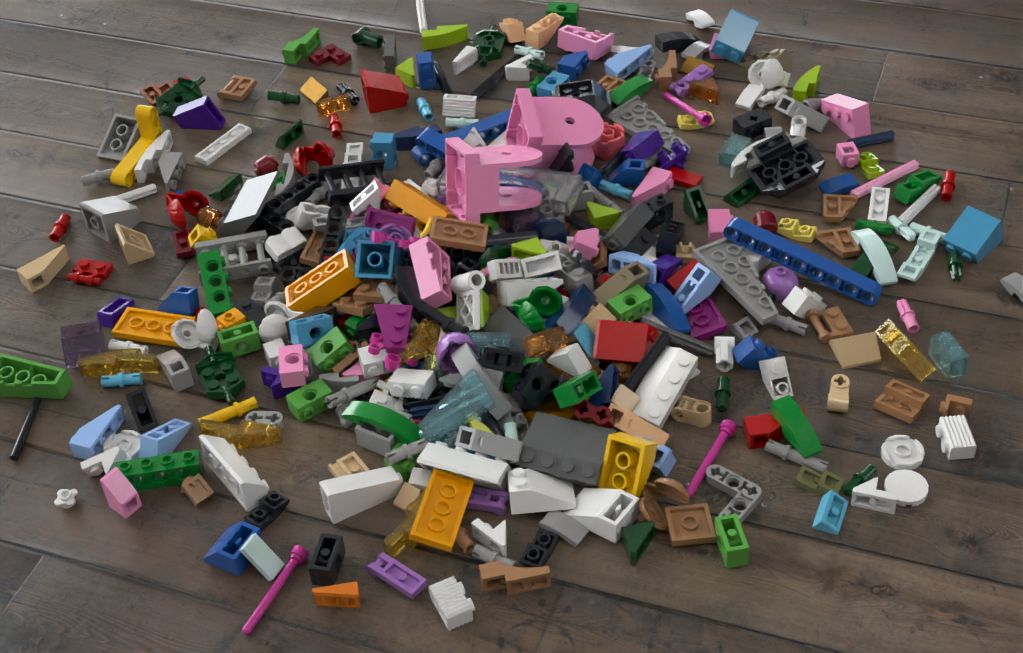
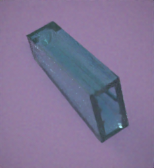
(459, 406)

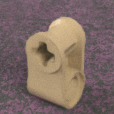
(839, 394)
(693, 410)

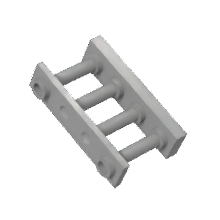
(240, 245)

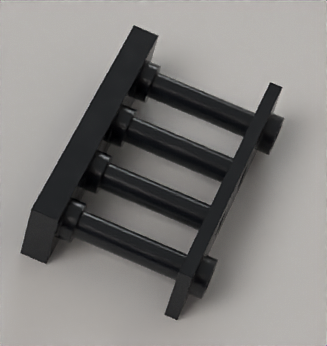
(346, 171)

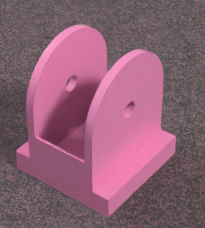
(542, 125)
(474, 179)

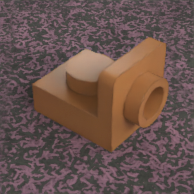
(955, 406)
(196, 489)

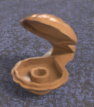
(649, 505)

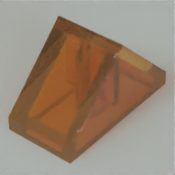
(705, 90)

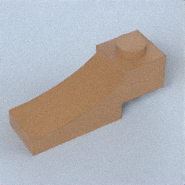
(667, 73)
(515, 579)

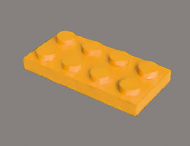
(147, 326)
(441, 510)

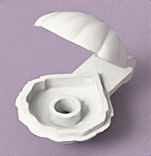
(771, 74)
(274, 324)
(197, 334)

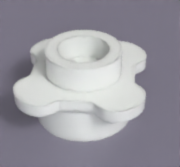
(66, 498)

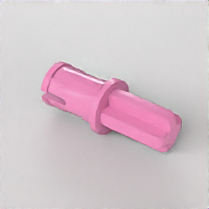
(907, 316)

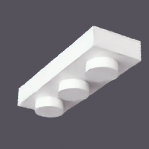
(879, 204)

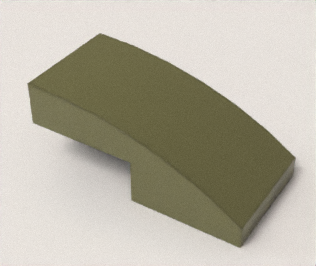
(816, 482)

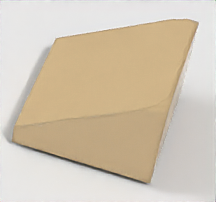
(625, 398)
(406, 495)

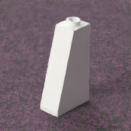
(359, 492)

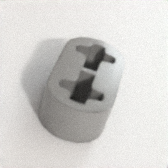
(266, 417)

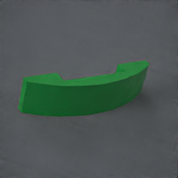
(383, 418)

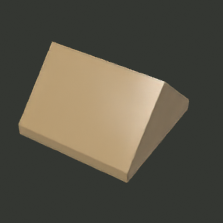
(134, 244)
(856, 350)

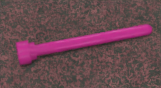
(703, 118)
(726, 430)
(297, 556)

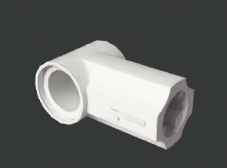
(798, 126)
(551, 246)
(724, 354)

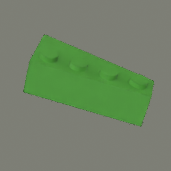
(32, 379)

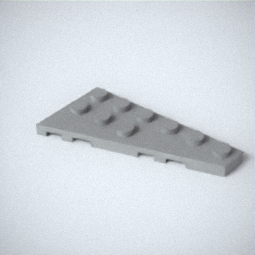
(637, 117)
(738, 277)

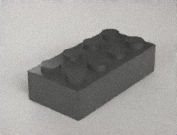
(390, 53)

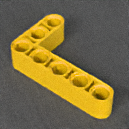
(150, 130)

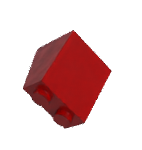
(382, 91)
(622, 341)

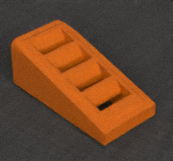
(339, 595)

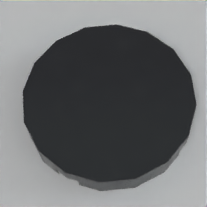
(577, 257)

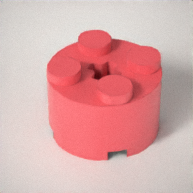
(610, 141)

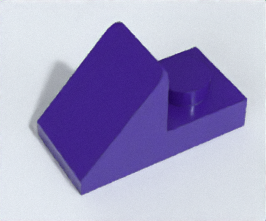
(272, 379)

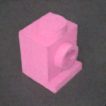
(847, 159)

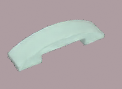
(878, 255)
(920, 256)

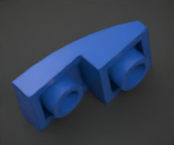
(838, 184)

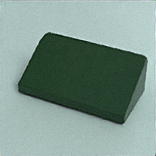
(290, 135)
(226, 187)
(741, 194)
(495, 253)

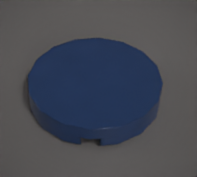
(551, 230)

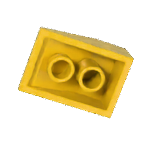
(627, 463)

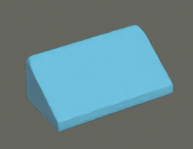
(586, 339)
(830, 513)

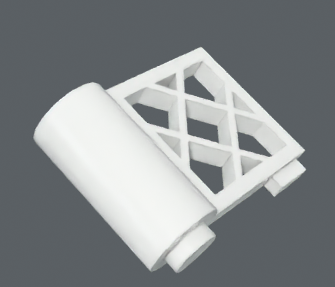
(467, 288)

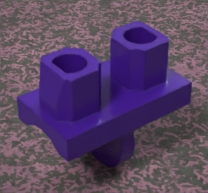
(676, 158)

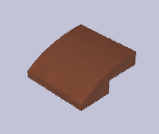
(151, 91)

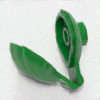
(531, 307)

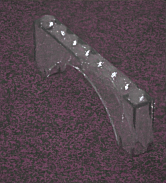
(557, 187)

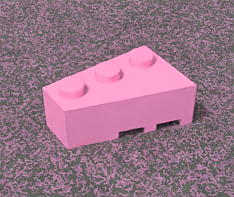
(578, 39)
(848, 114)
(432, 272)

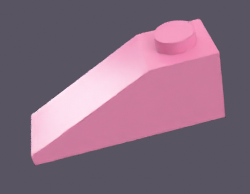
(654, 183)

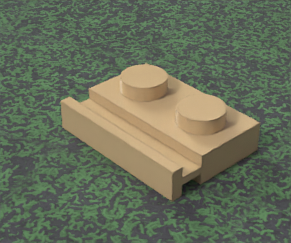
(347, 465)

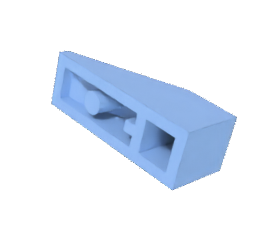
(626, 62)
(623, 258)
(696, 287)
(91, 437)
(163, 438)

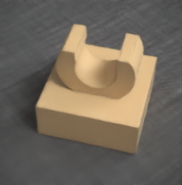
(685, 252)

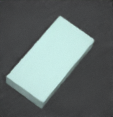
(262, 557)

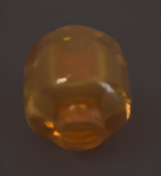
(209, 217)

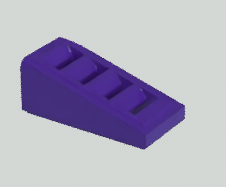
(113, 311)

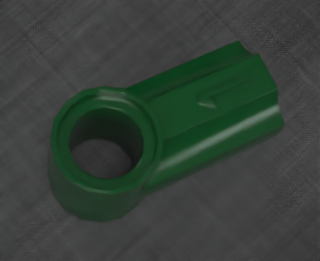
(365, 36)

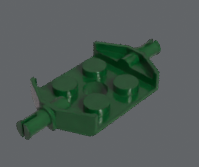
(489, 44)
(184, 90)
(219, 366)

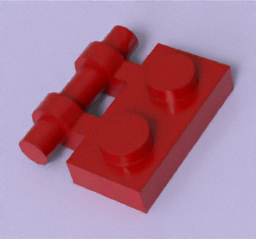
(90, 272)

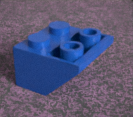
(226, 552)

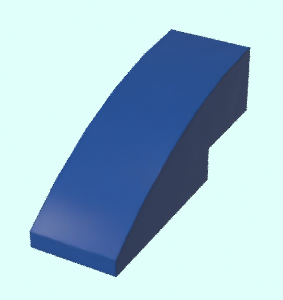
(667, 308)

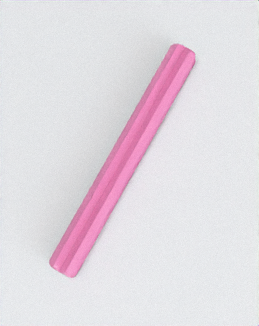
(885, 178)

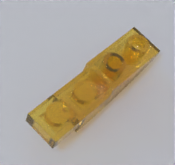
(423, 340)
(905, 350)
(118, 361)
(243, 436)
(400, 536)

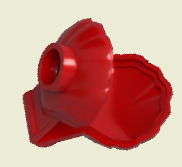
(320, 153)
(190, 201)

